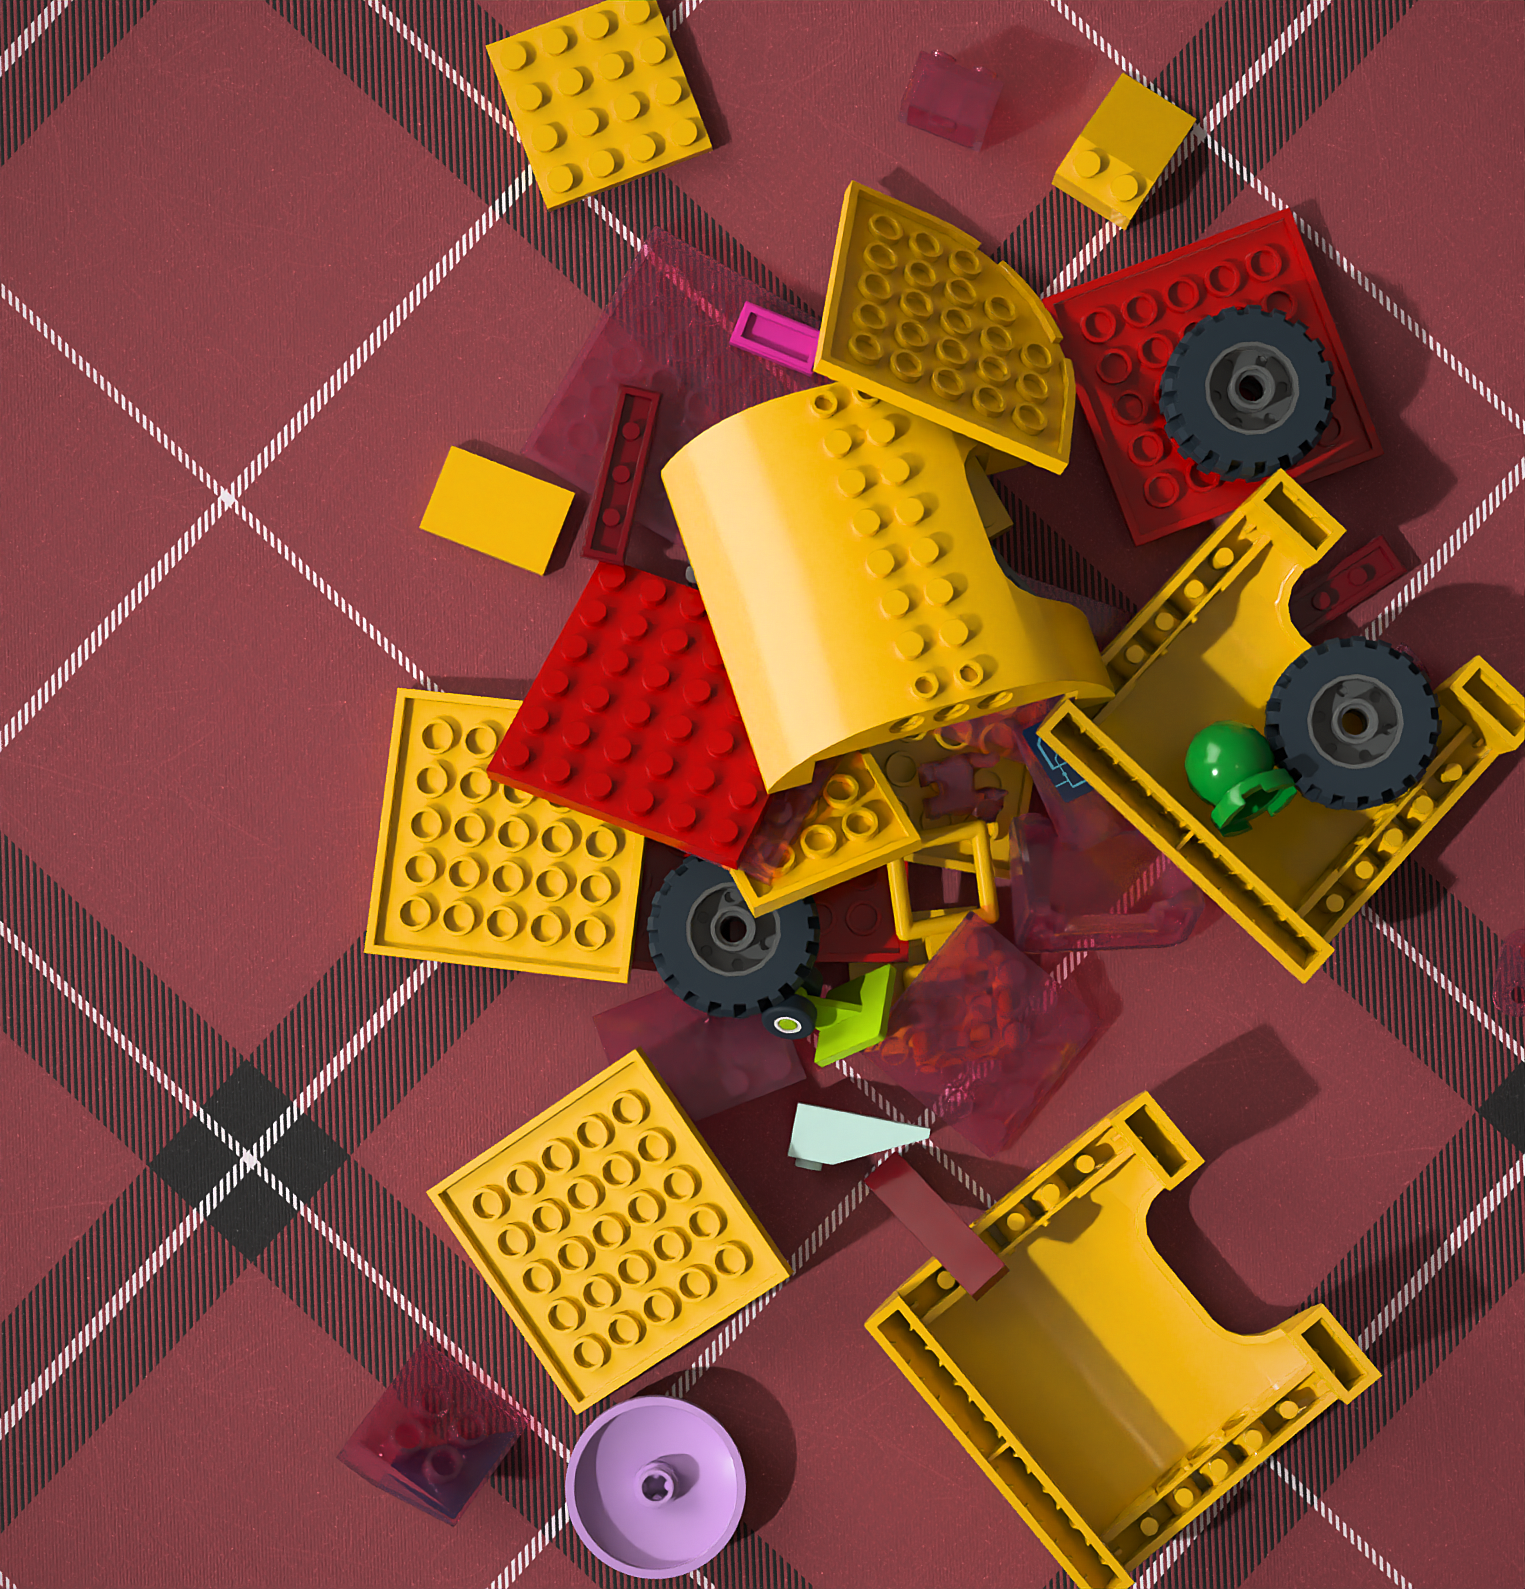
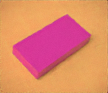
(776, 338)

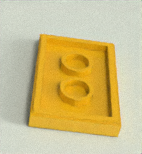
(497, 511)

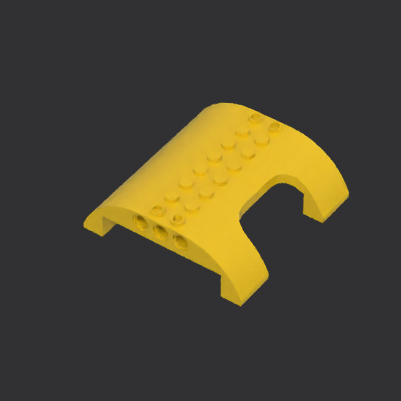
(861, 580)
(1212, 654)
(1094, 1369)

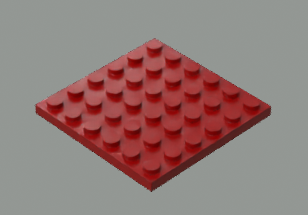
(1128, 326)
(639, 721)

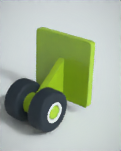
(847, 1019)

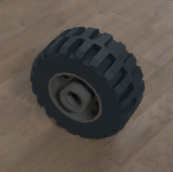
(1273, 363)
(1395, 714)
(719, 974)

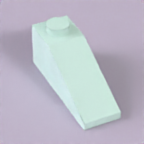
(839, 1135)

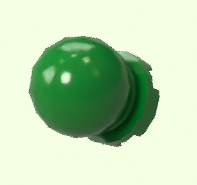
(1235, 773)

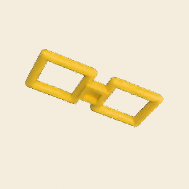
(939, 928)

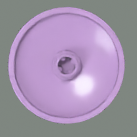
(655, 1486)

